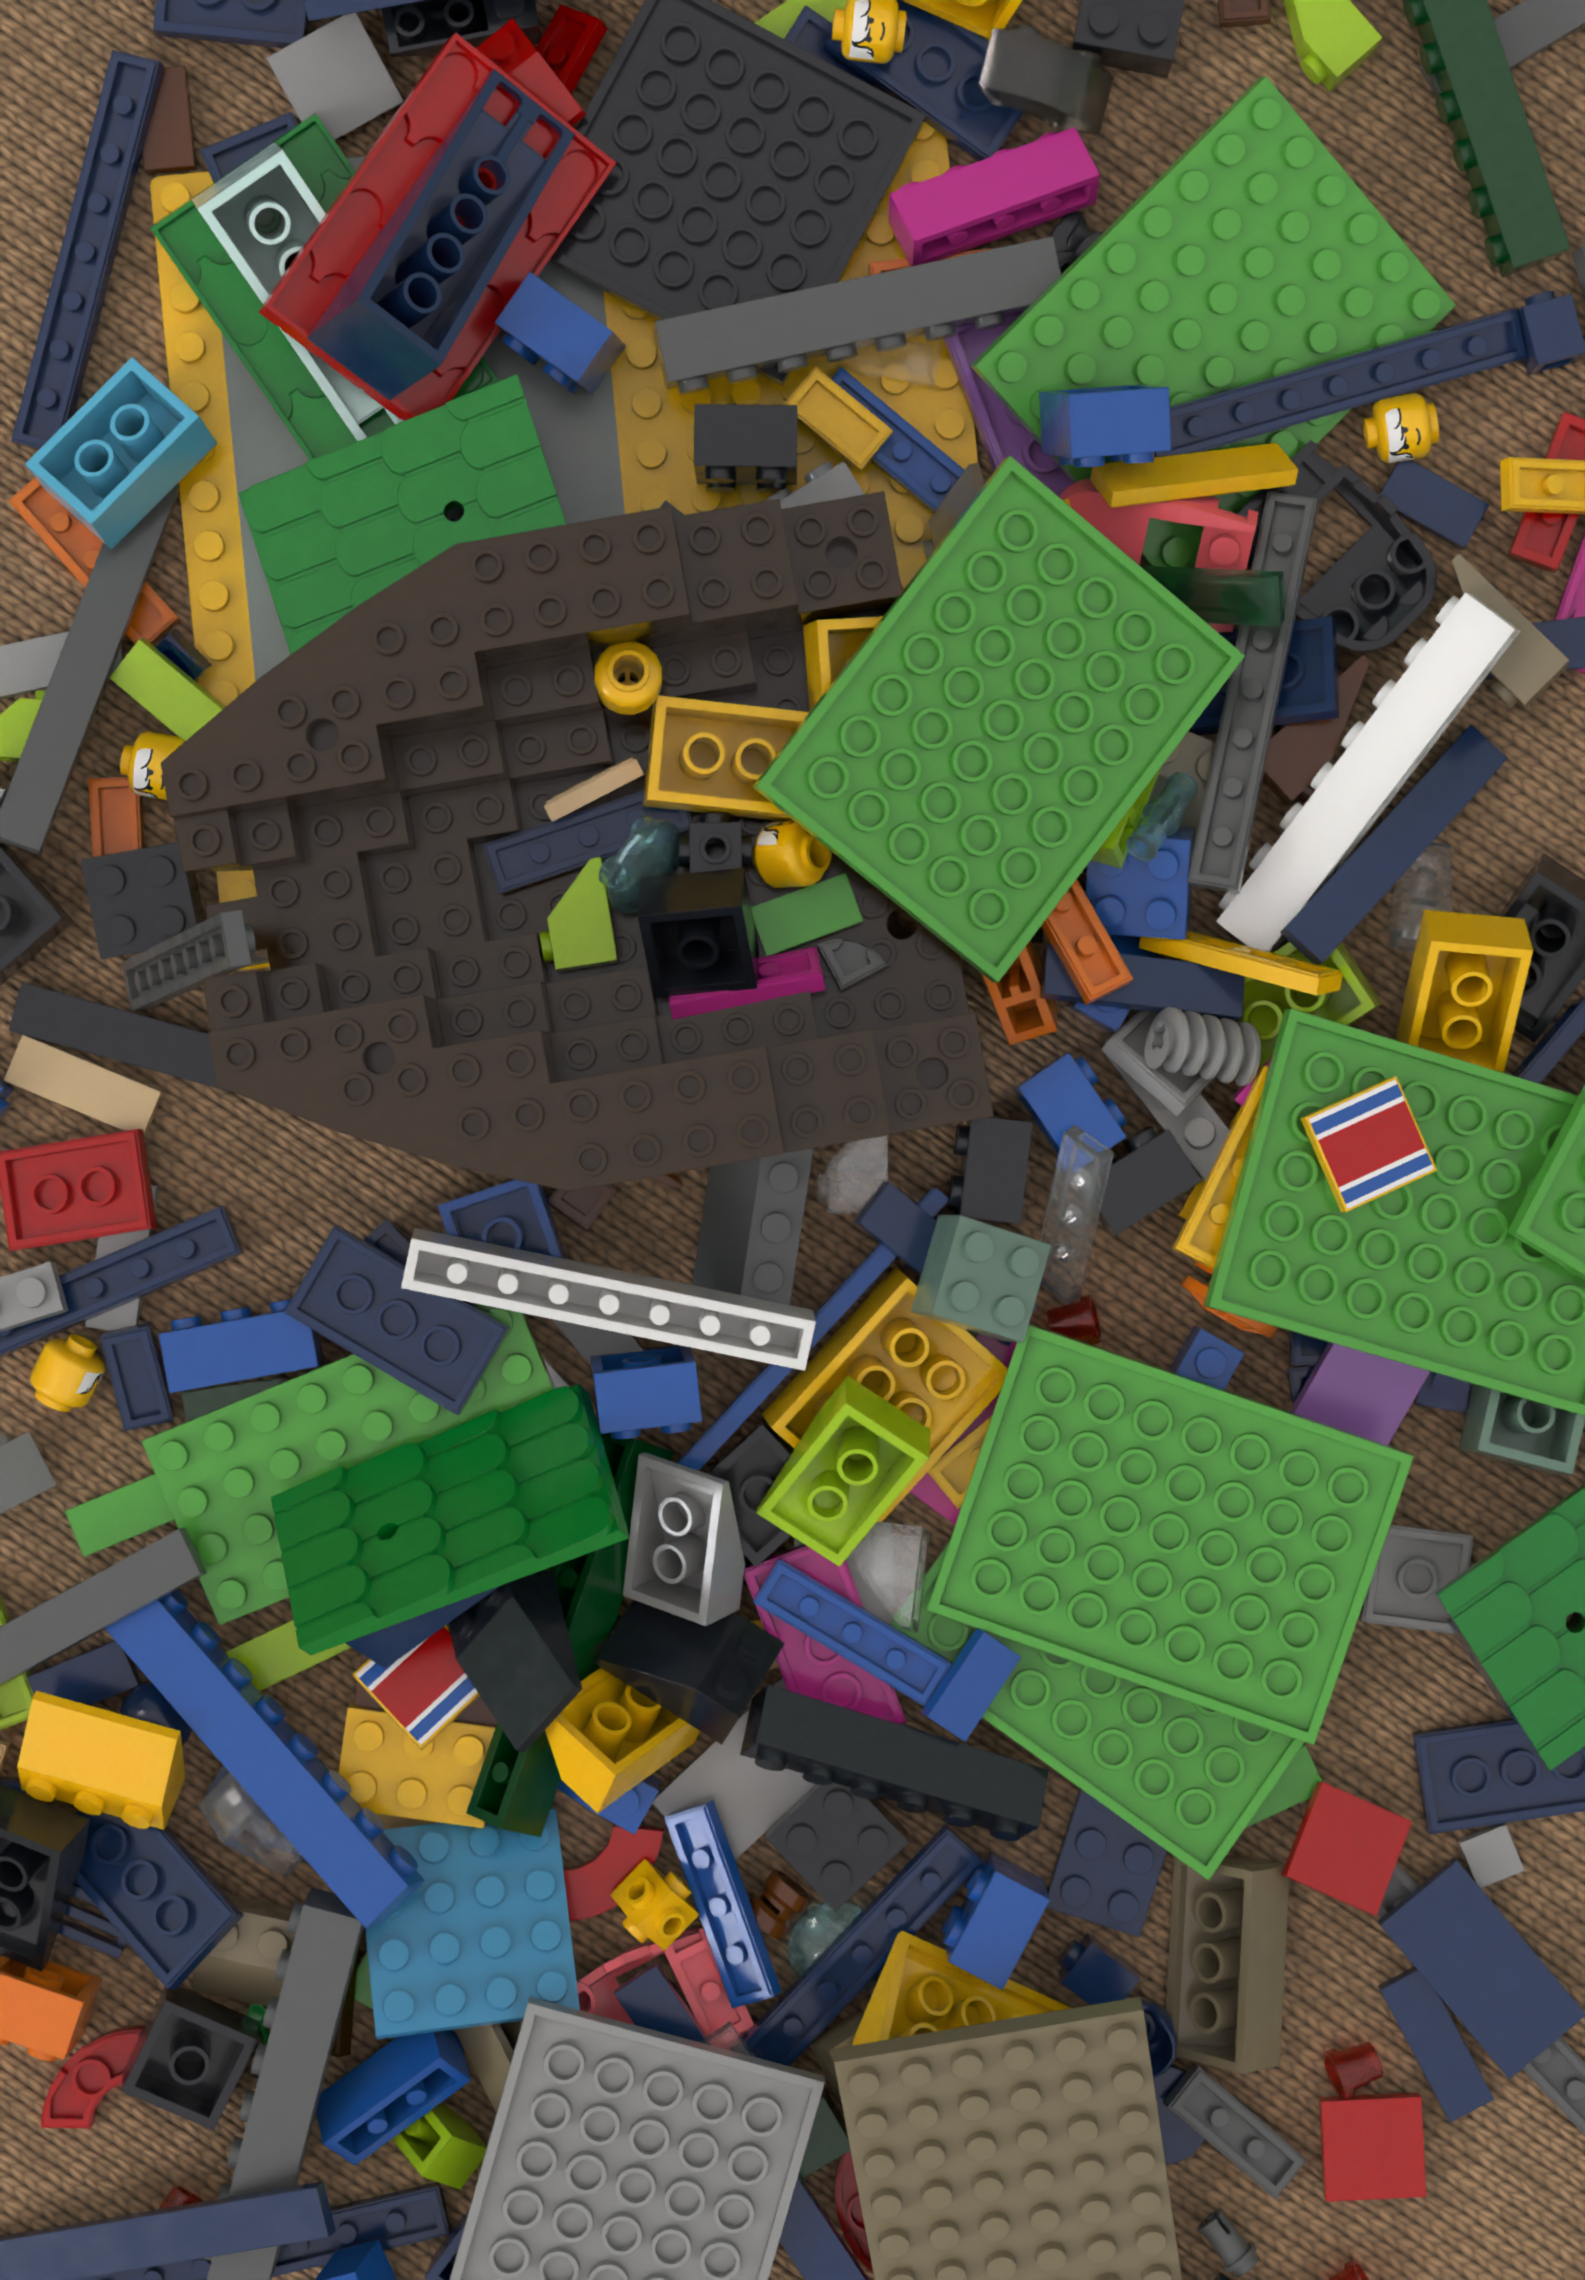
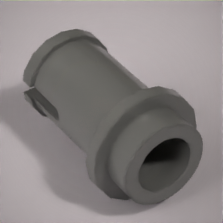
(1229, 2243)

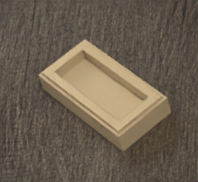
(593, 788)

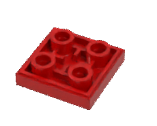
(1346, 1848)
(1372, 2147)

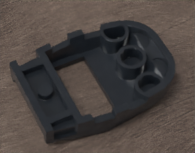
(1380, 580)

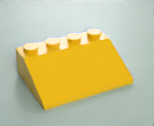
(905, 1358)
(928, 1994)

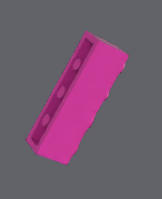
(993, 197)

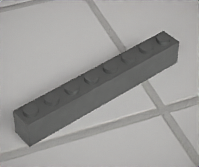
(853, 315)
(291, 2064)

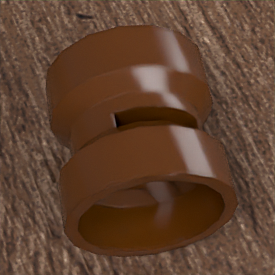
(779, 1904)

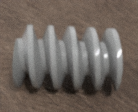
(1203, 1046)

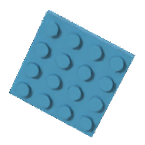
(474, 1933)

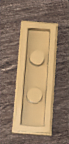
(83, 1085)

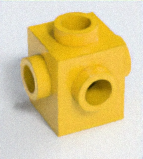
(654, 1905)

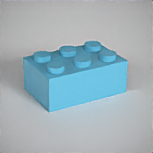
(121, 453)

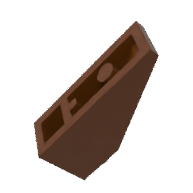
(1305, 747)

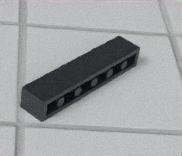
(894, 1763)

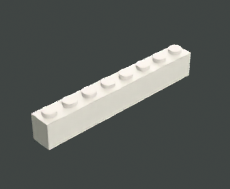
(1369, 772)
(608, 1299)

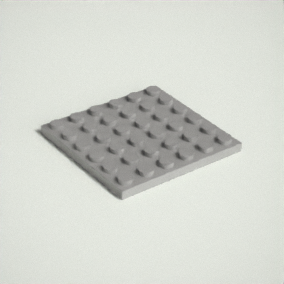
(634, 2157)

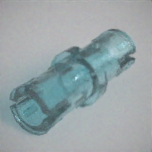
(1152, 831)

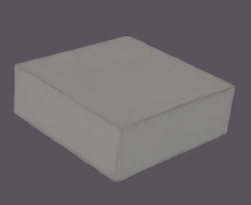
(1490, 1855)

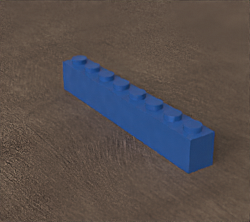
(269, 1758)

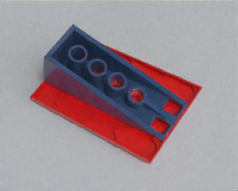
(437, 233)

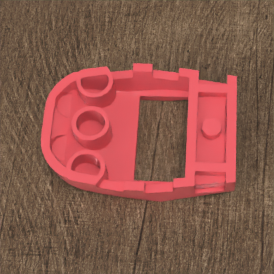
(1223, 541)
(693, 1969)

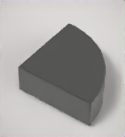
(850, 961)

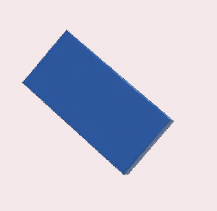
(971, 1684)

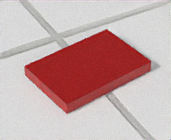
(76, 1190)

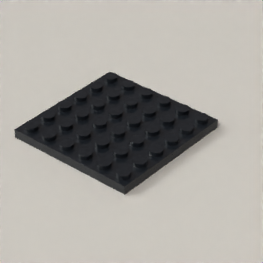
(733, 166)

